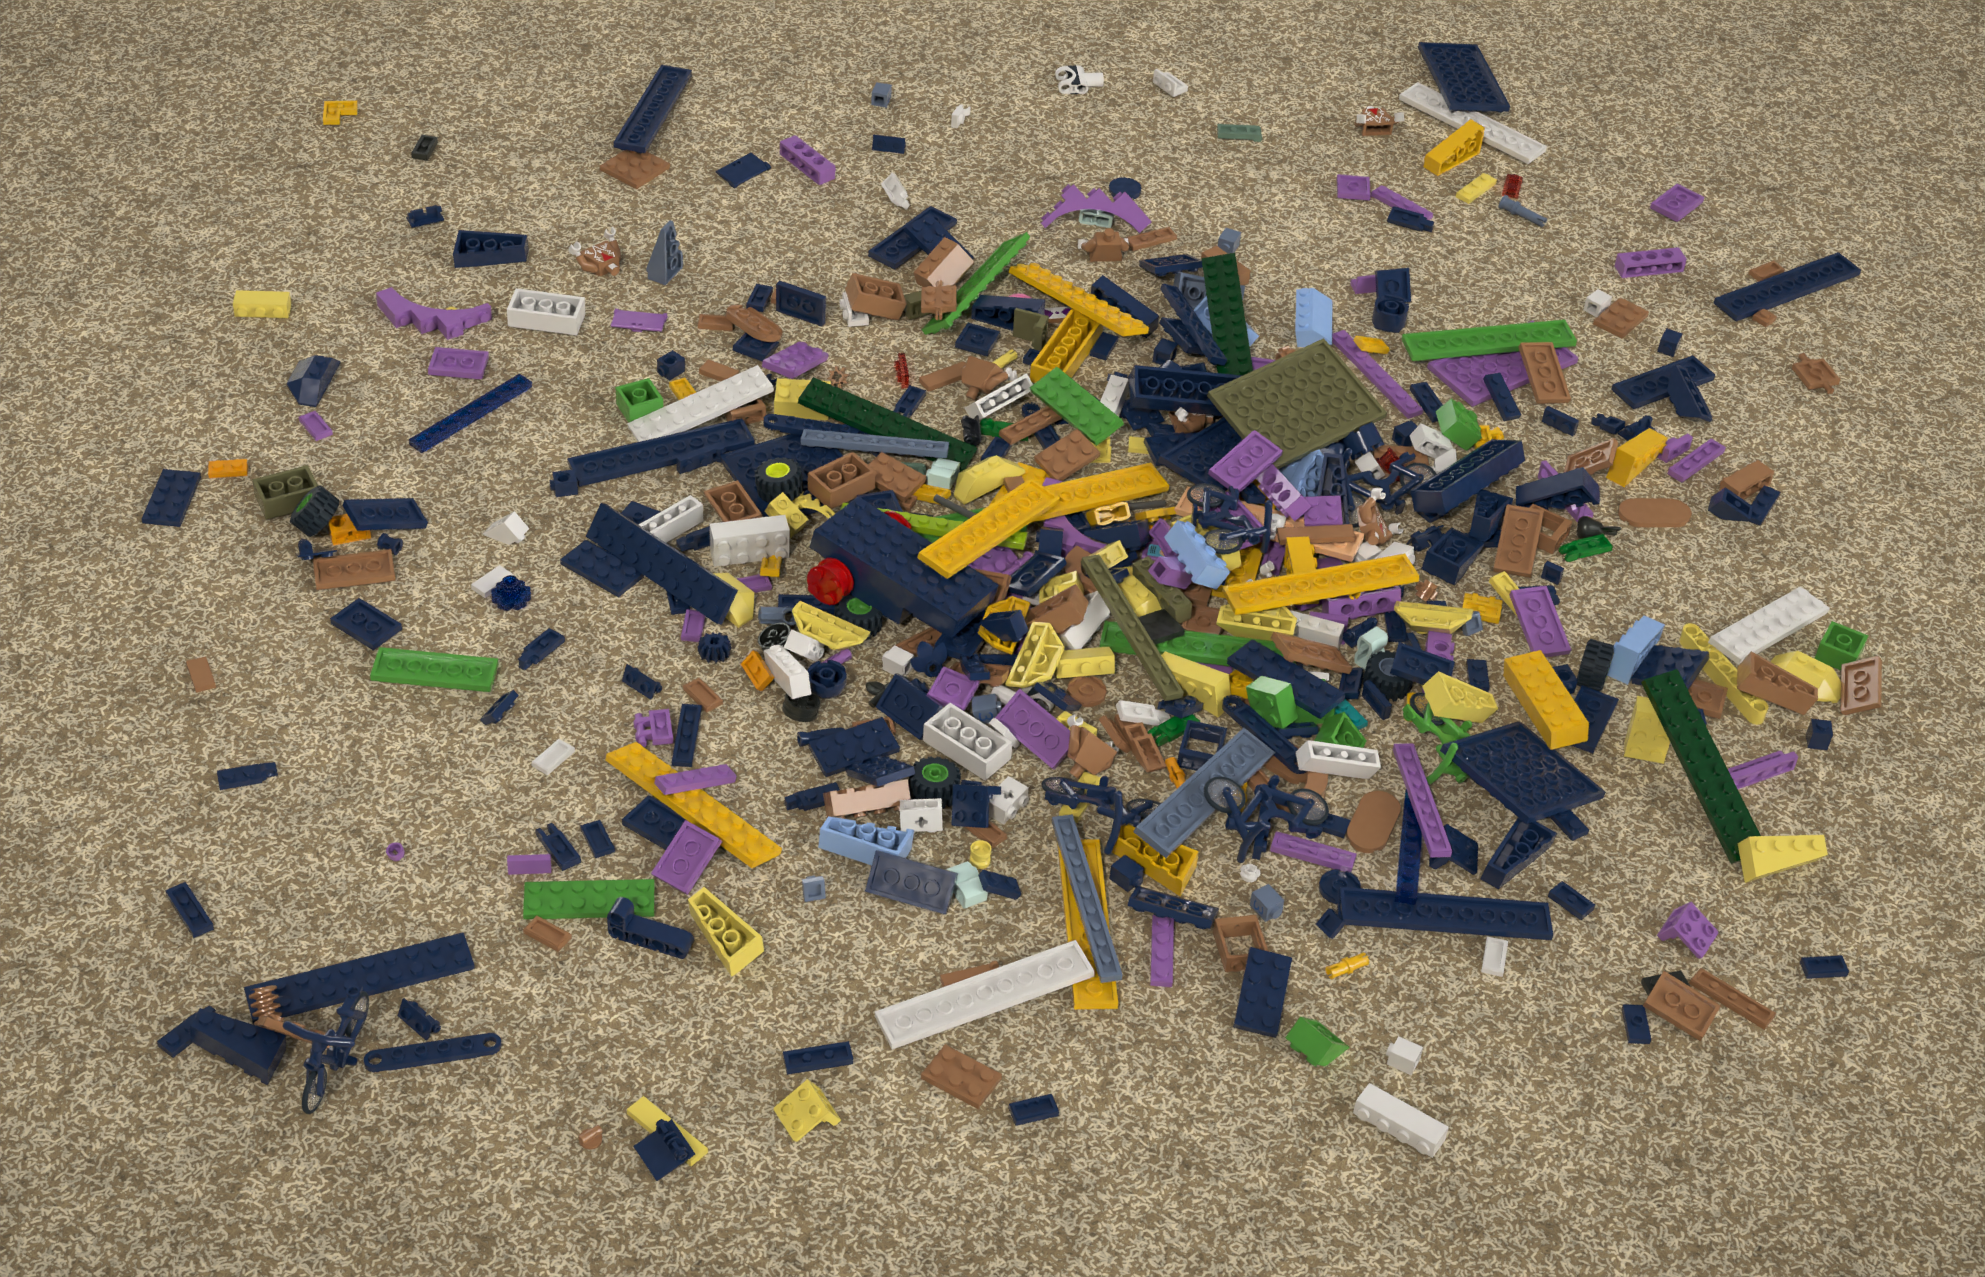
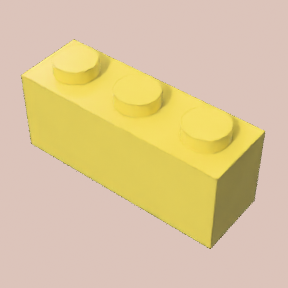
(262, 304)
(1085, 662)

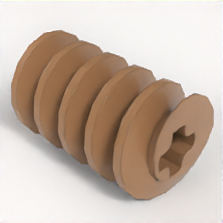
(264, 1002)

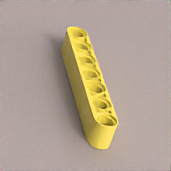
(1724, 674)

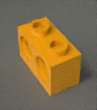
(343, 531)

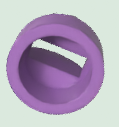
(398, 848)

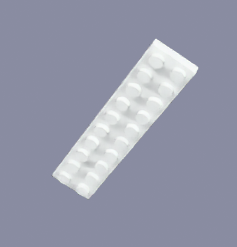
(1494, 134)
(984, 994)

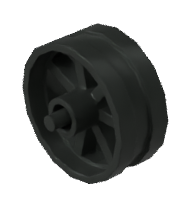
(774, 635)
(802, 708)

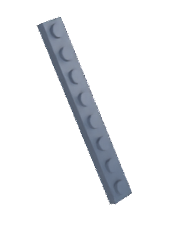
(875, 443)

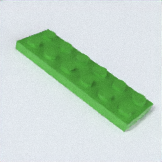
(1076, 406)
(434, 669)
(586, 898)

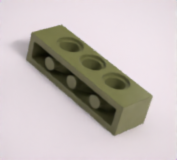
(1169, 597)

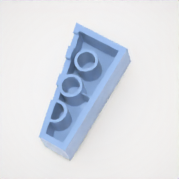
(1307, 474)
(1196, 555)
(1634, 648)
(863, 840)

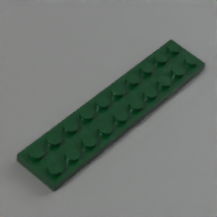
(1227, 313)
(878, 420)
(1701, 761)

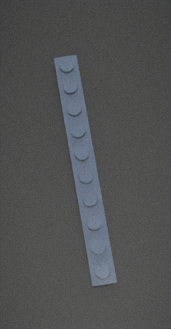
(1087, 899)

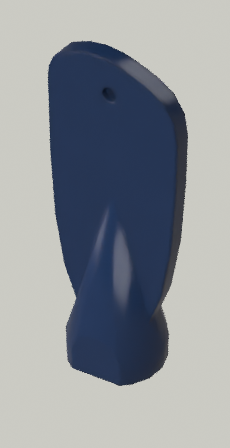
(804, 738)

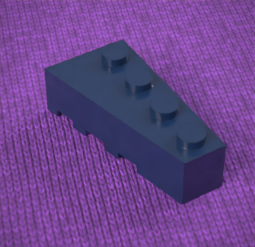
(1117, 297)
(1559, 490)
(1517, 851)

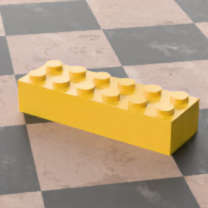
(1067, 346)
(1546, 700)

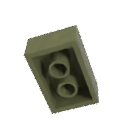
(282, 491)

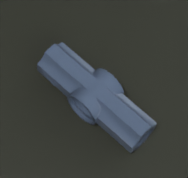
(773, 615)

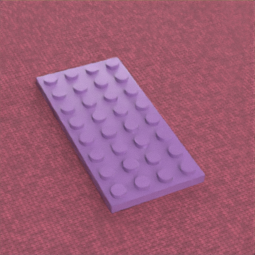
(1466, 373)

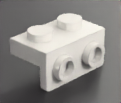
(1169, 83)
(853, 318)

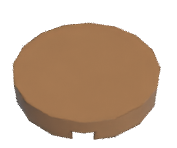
(1092, 693)

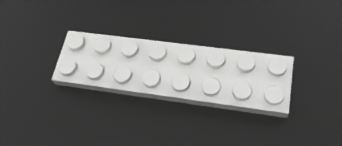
(702, 405)
(1769, 625)

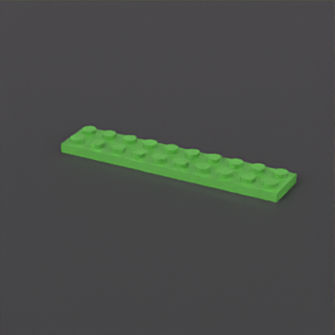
(978, 281)
(1486, 339)
(1194, 646)

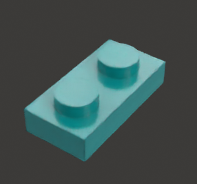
(1357, 719)

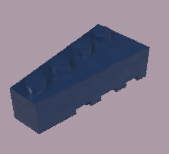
(489, 248)
(1000, 309)
(1333, 481)
(1488, 514)
(239, 1043)

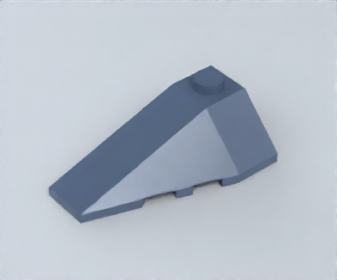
(666, 257)
(1193, 288)

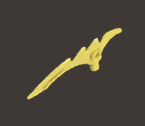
(805, 501)

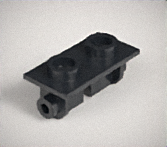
(971, 430)

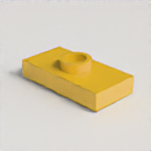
(1371, 344)
(681, 388)
(927, 493)
(771, 566)

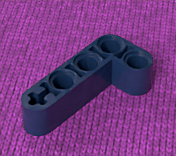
(646, 932)

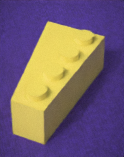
(1775, 854)
(726, 932)

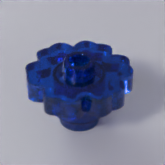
(511, 594)

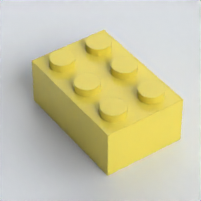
(787, 397)
(1645, 734)

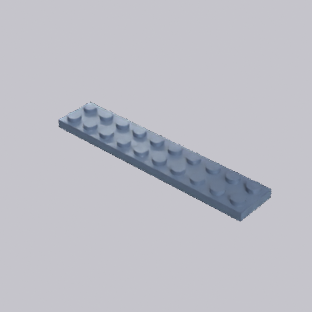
(1187, 807)

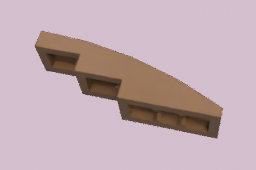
(1142, 745)

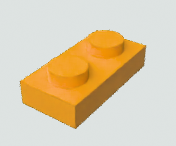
(228, 468)
(757, 670)

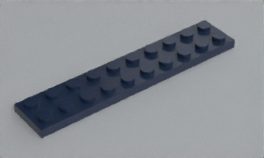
(652, 109)
(1787, 286)
(656, 452)
(662, 563)
(1446, 914)
(374, 972)

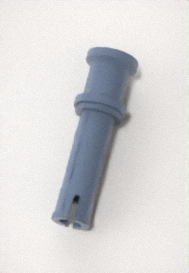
(1516, 208)

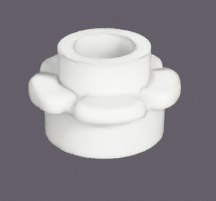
(1249, 873)

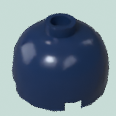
(827, 679)

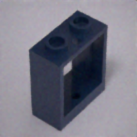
(1193, 759)

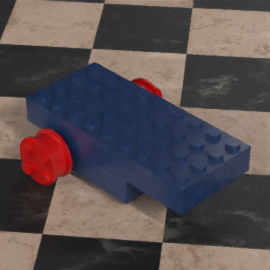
(877, 562)

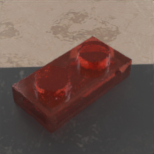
(1512, 186)
(901, 366)

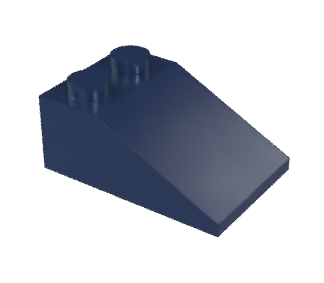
(1131, 534)
(1451, 556)

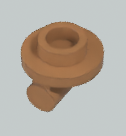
(591, 1138)

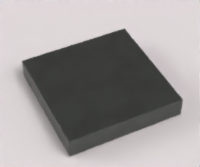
(1161, 626)

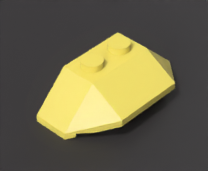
(984, 478)
(1138, 596)
(743, 603)
(1430, 617)
(1258, 623)
(827, 628)
(1036, 657)
(1813, 672)

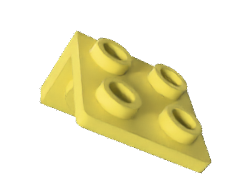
(805, 1110)

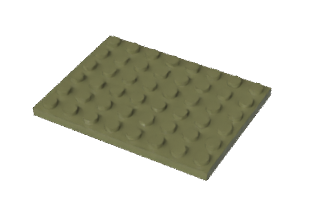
(1298, 402)

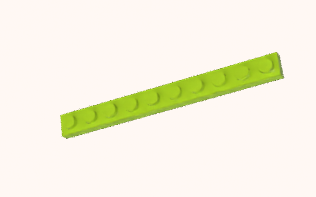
(942, 526)

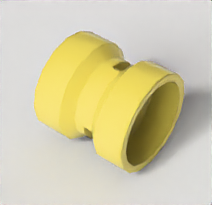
(980, 854)

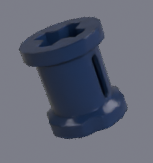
(387, 543)

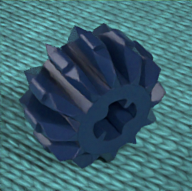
(714, 647)

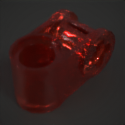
(1386, 464)

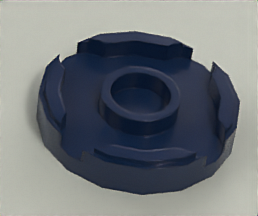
(1126, 185)
(1333, 880)

